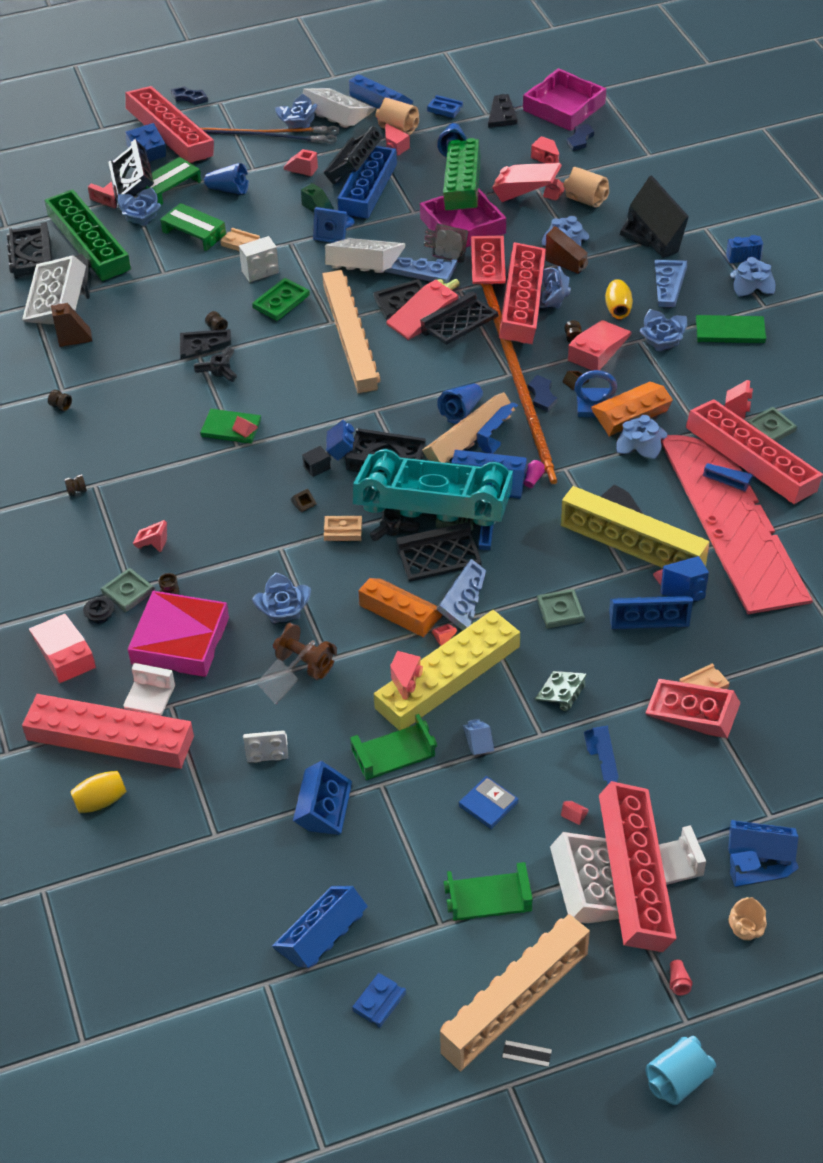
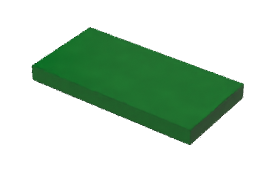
(730, 329)

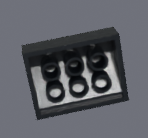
(658, 218)

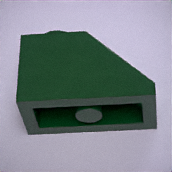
(313, 197)

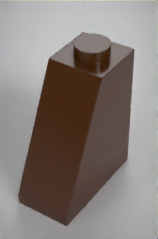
(564, 251)
(69, 326)

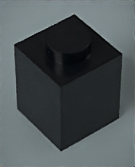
(316, 461)

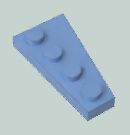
(423, 269)
(669, 281)
(463, 596)

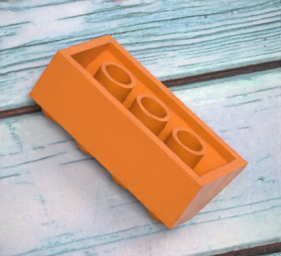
(646, 399)
(398, 606)

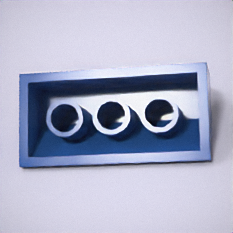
(373, 92)
(516, 464)
(650, 612)
(321, 926)

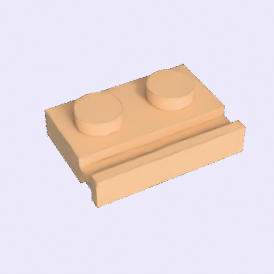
(237, 237)
(342, 528)
(708, 677)

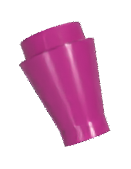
(534, 472)

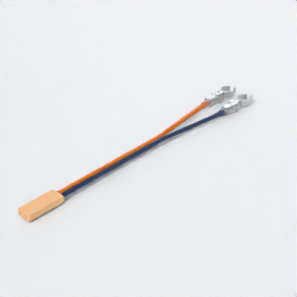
(320, 139)

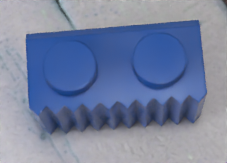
(741, 249)
(340, 440)

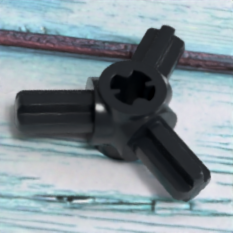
(218, 365)
(392, 525)

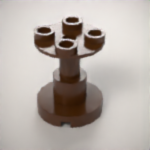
(318, 658)

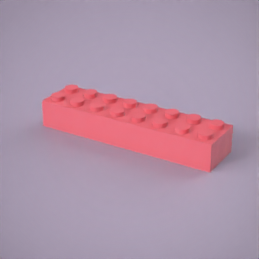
(174, 127)
(522, 293)
(754, 451)
(108, 731)
(636, 867)

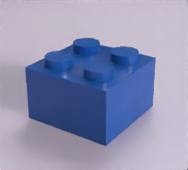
(150, 139)

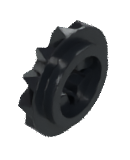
(94, 604)

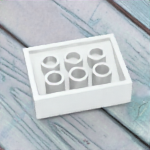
(338, 106)
(362, 254)
(53, 284)
(585, 877)

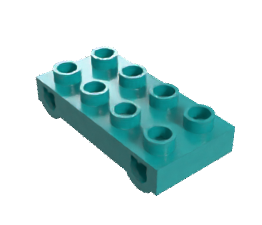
(433, 488)

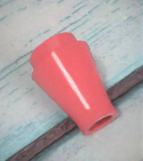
(679, 979)

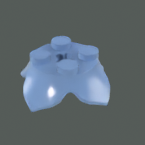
(299, 115)
(139, 209)
(570, 227)
(753, 275)
(556, 288)
(662, 332)
(641, 435)
(281, 599)

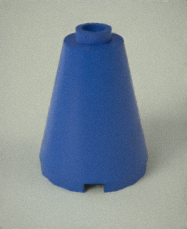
(451, 132)
(228, 179)
(459, 402)

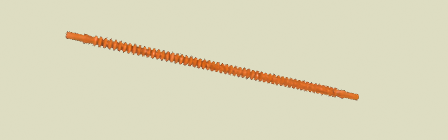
(522, 389)

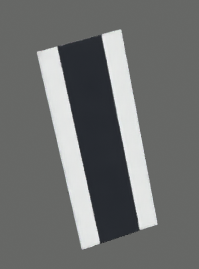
(527, 1053)

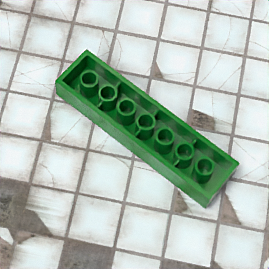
(462, 174)
(88, 234)

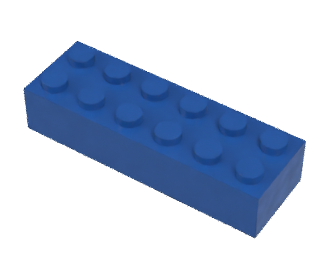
(367, 183)

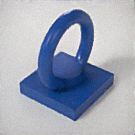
(330, 225)
(592, 396)

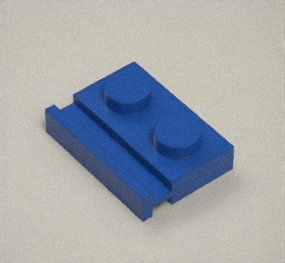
(444, 106)
(379, 1000)

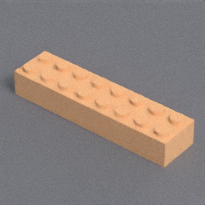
(513, 992)

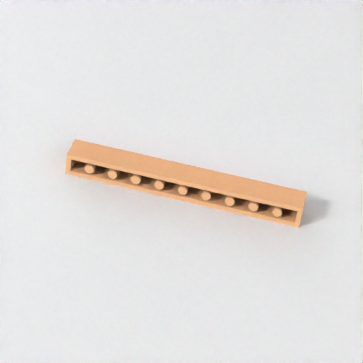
(350, 332)

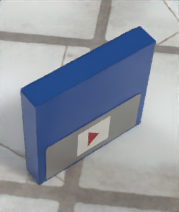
(488, 802)

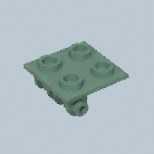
(562, 688)

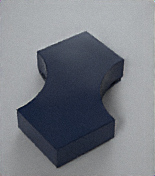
(185, 94)
(581, 135)
(541, 389)

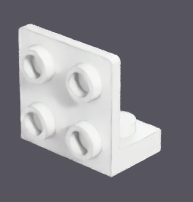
(150, 689)
(266, 746)
(682, 858)

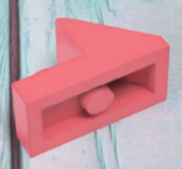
(554, 190)
(102, 195)
(154, 534)

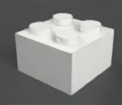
(259, 259)

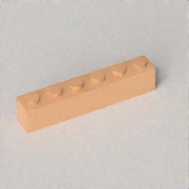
(465, 432)

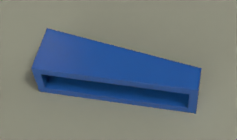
(728, 476)
(486, 537)

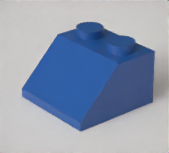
(685, 579)

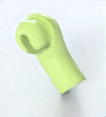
(451, 285)

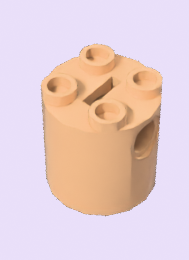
(399, 115)
(586, 187)

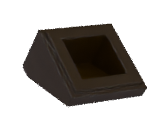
(571, 378)
(303, 500)

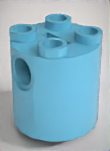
(679, 1070)

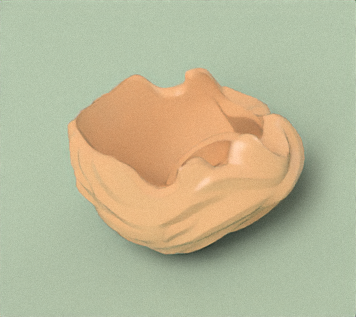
(748, 919)

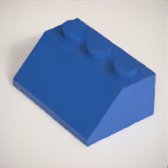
(322, 799)
(766, 840)

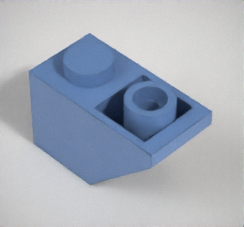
(478, 737)

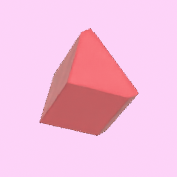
(243, 427)
(574, 812)

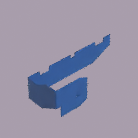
(494, 422)
(599, 743)
(749, 862)

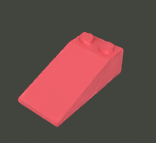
(523, 179)
(488, 259)
(424, 302)
(597, 345)
(63, 648)
(694, 707)

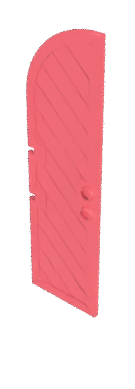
(737, 529)

